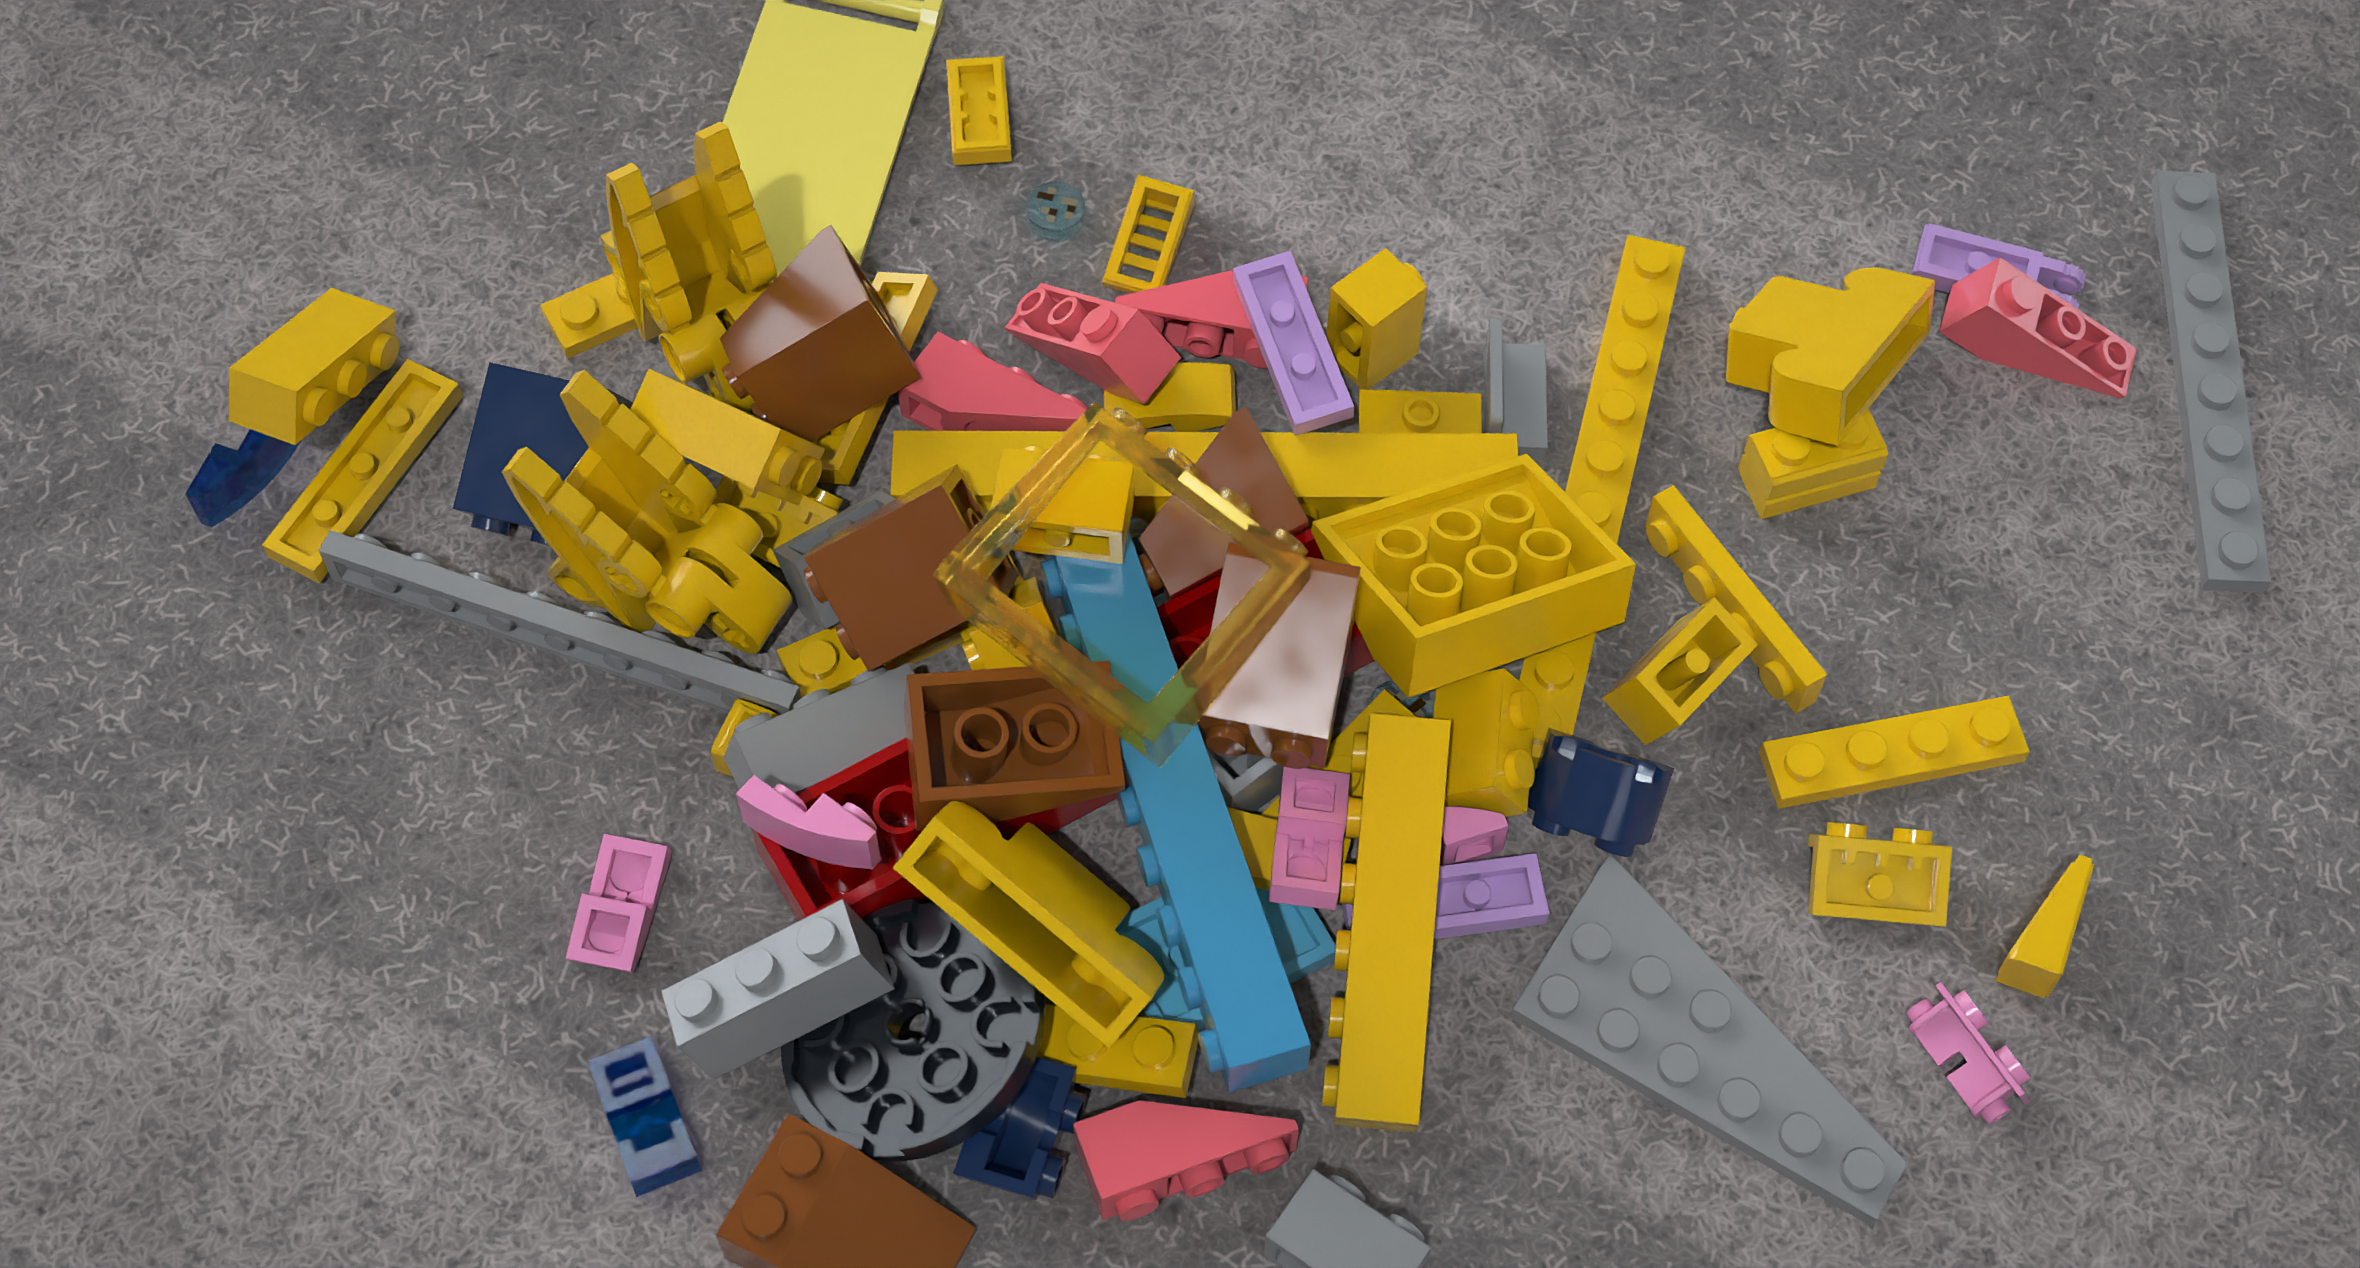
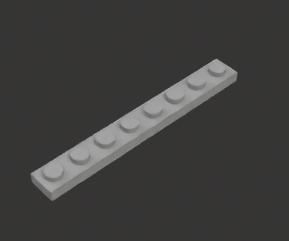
(2210, 384)
(544, 625)

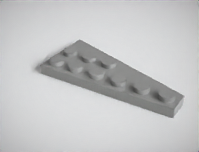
(1670, 1023)

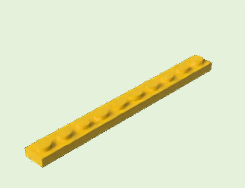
(1609, 448)

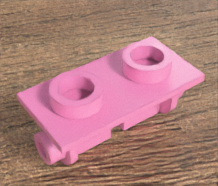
(1987, 1075)

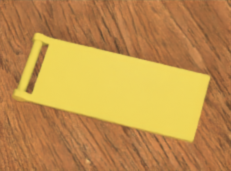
(826, 116)

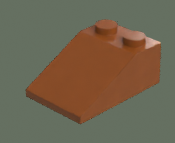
(1004, 744)
(835, 1208)

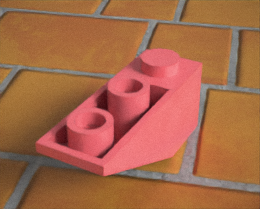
(1201, 317)
(2027, 327)
(1095, 339)
(974, 393)
(1165, 1149)

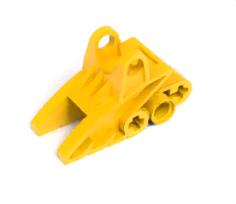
(690, 258)
(643, 530)

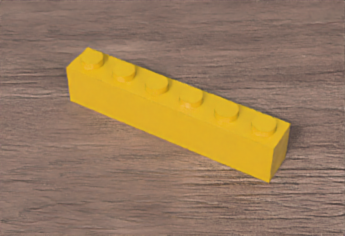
(1391, 923)

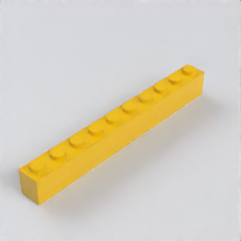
(1323, 469)

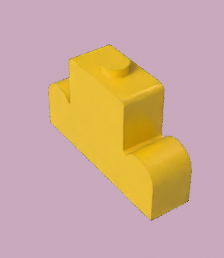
(1826, 347)
(1037, 915)

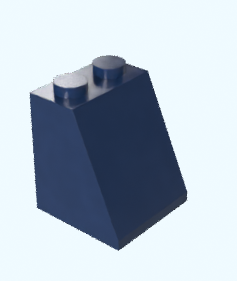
(515, 413)

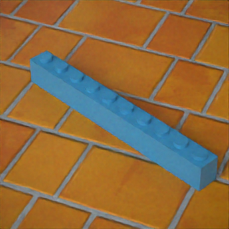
(1187, 838)

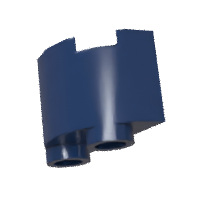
(1597, 793)
(1023, 1140)

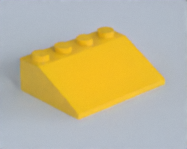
(1476, 573)

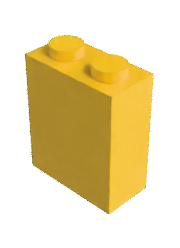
(728, 439)

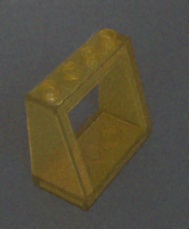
(1164, 722)

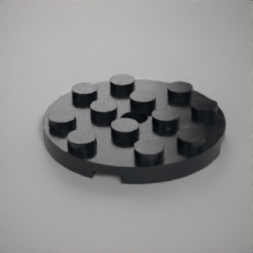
(931, 1093)

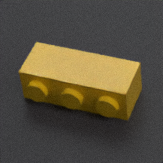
(312, 366)

